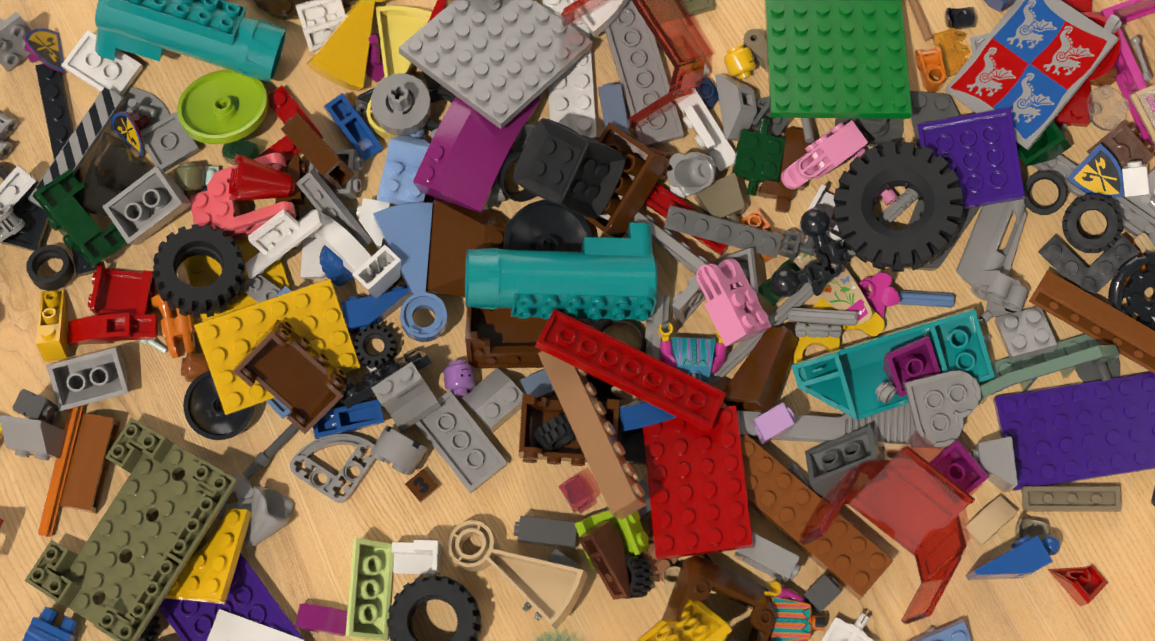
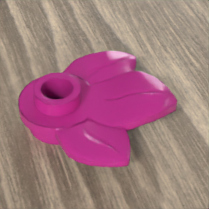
(881, 292)

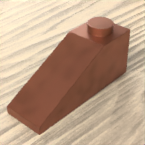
(607, 554)

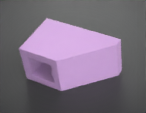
(773, 423)

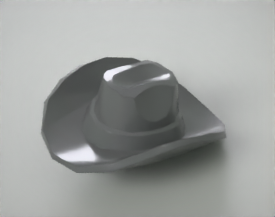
(877, 130)

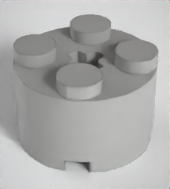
(399, 449)

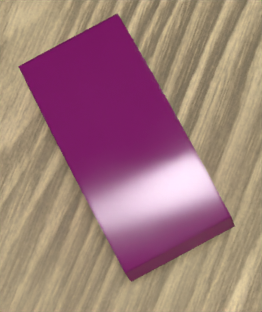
(321, 619)

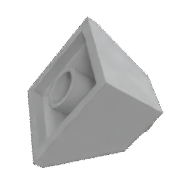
(998, 462)

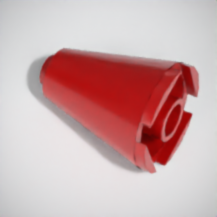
(258, 181)

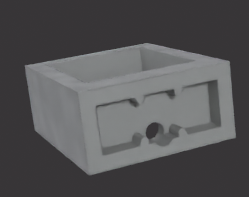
(770, 559)

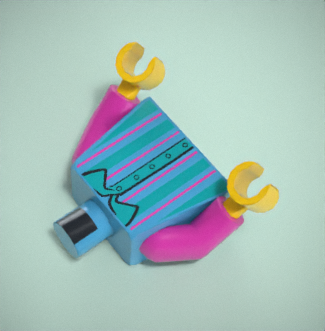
(692, 355)

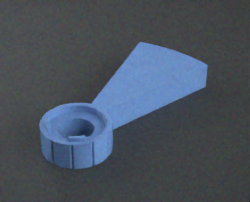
(407, 235)

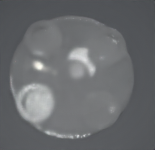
(1107, 107)

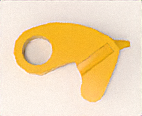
(871, 327)

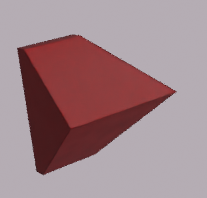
(1080, 582)

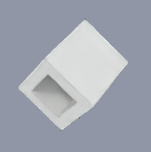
(1136, 179)

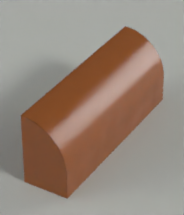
(88, 463)

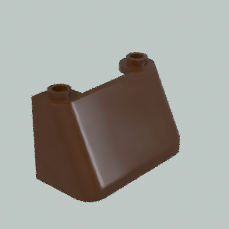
(502, 340)

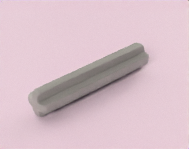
(823, 316)

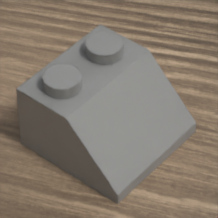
(494, 399)
(32, 437)

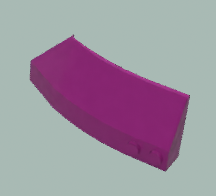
(468, 155)

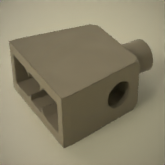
(722, 199)

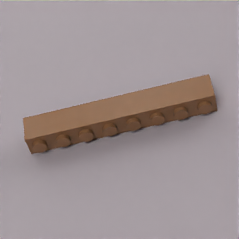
(595, 437)

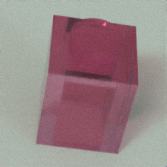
(576, 494)

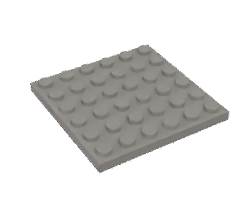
(495, 53)

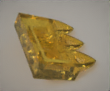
(952, 52)

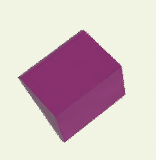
(910, 363)
(960, 467)

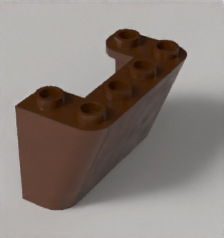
(293, 374)

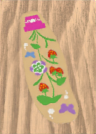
(841, 291)

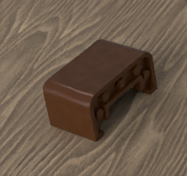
(536, 414)

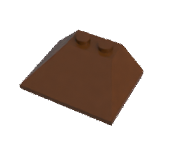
(452, 233)

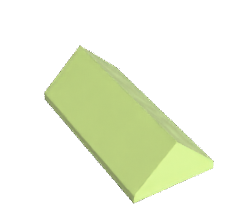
(369, 590)

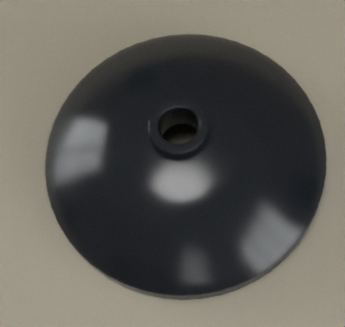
(206, 418)

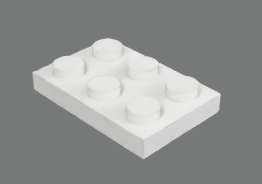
(99, 71)

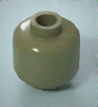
(190, 178)

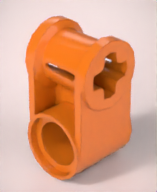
(931, 64)

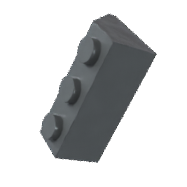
(834, 459)

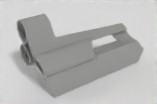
(989, 268)

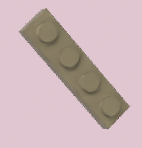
(1070, 499)

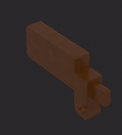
(793, 150)

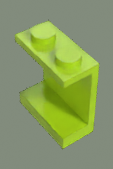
(629, 529)

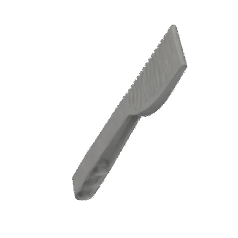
(888, 426)

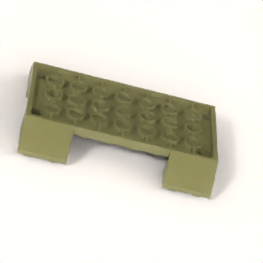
(157, 547)

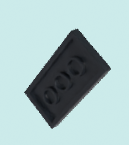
(356, 393)

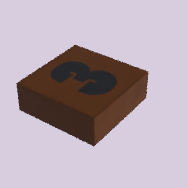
(421, 485)

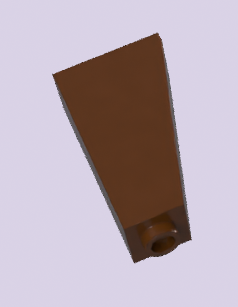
(317, 151)
(762, 372)

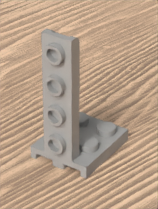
(687, 301)

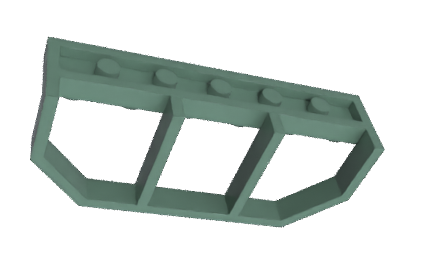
(1064, 359)

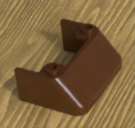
(701, 576)

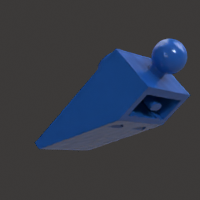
(1024, 559)

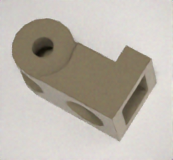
(754, 40)

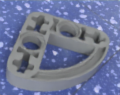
(334, 482)

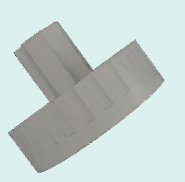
(398, 93)

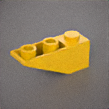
(52, 326)

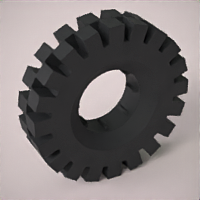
(893, 168)

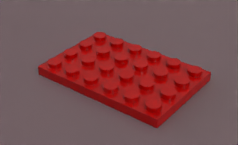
(697, 487)

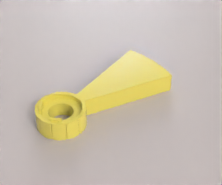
(395, 27)

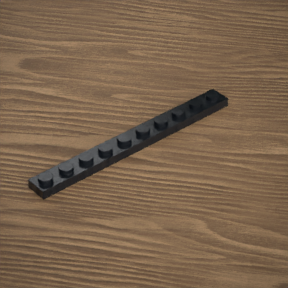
(59, 131)

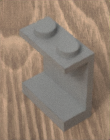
(406, 396)

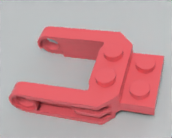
(216, 209)

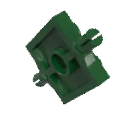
(758, 156)

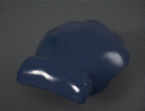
(708, 92)

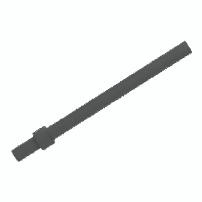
(262, 459)

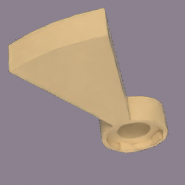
(544, 584)

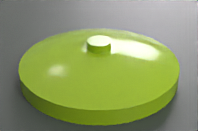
(222, 107)

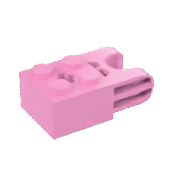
(824, 154)
(731, 302)

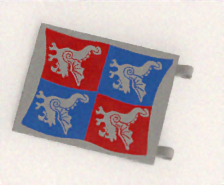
(1033, 64)

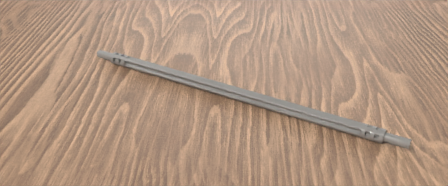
(805, 293)

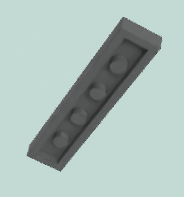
(723, 231)

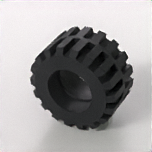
(1104, 241)

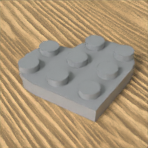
(940, 405)

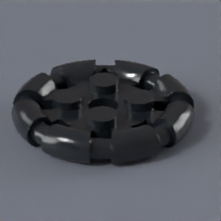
(1135, 289)

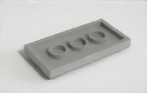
(461, 443)

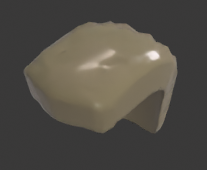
(1032, 528)

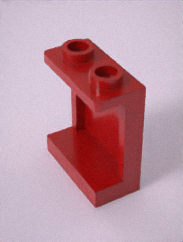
(121, 292)

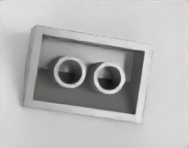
(146, 206)
(89, 377)

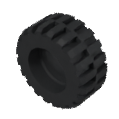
(193, 243)
(429, 589)

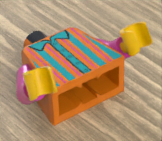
(792, 615)

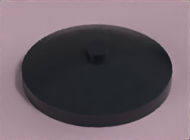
(545, 228)

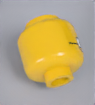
(739, 62)

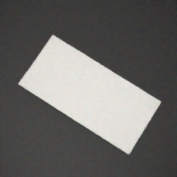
(236, 628)

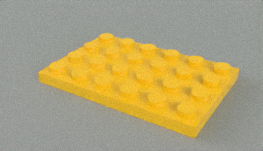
(229, 337)

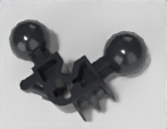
(786, 281)

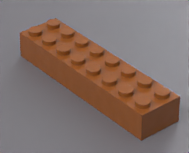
(788, 507)

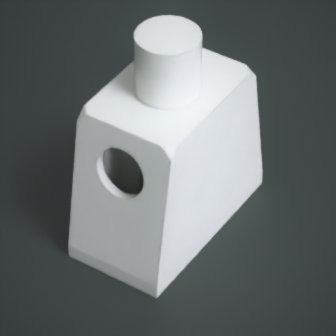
(377, 274)

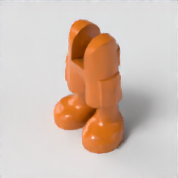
(175, 329)

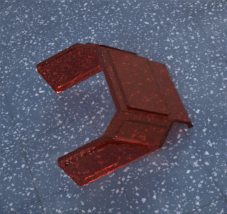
(676, 37)
(911, 506)

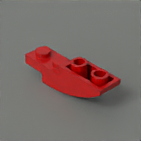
(111, 328)

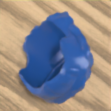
(333, 267)

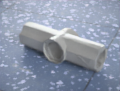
(659, 316)

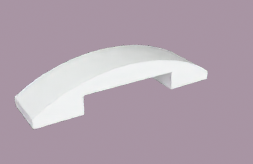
(341, 243)

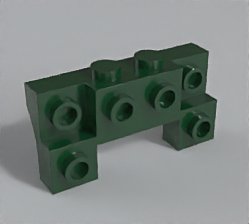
(73, 221)

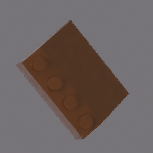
(638, 179)

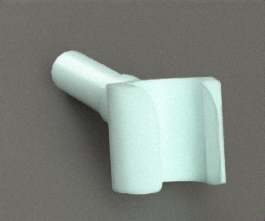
(155, 344)

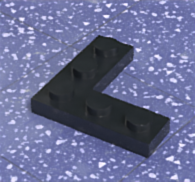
(1078, 274)

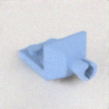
(400, 169)

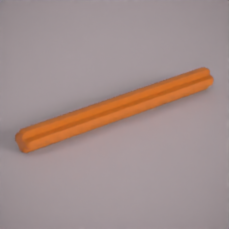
(60, 473)

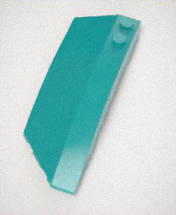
(853, 373)

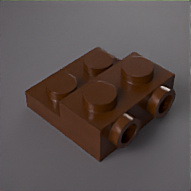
(1125, 145)

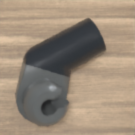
(362, 102)

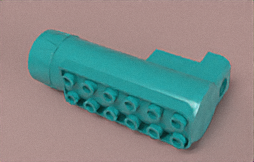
(194, 28)
(601, 282)

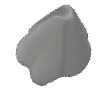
(691, 172)
(269, 514)

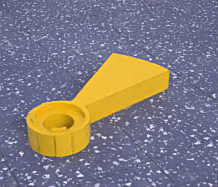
(345, 51)

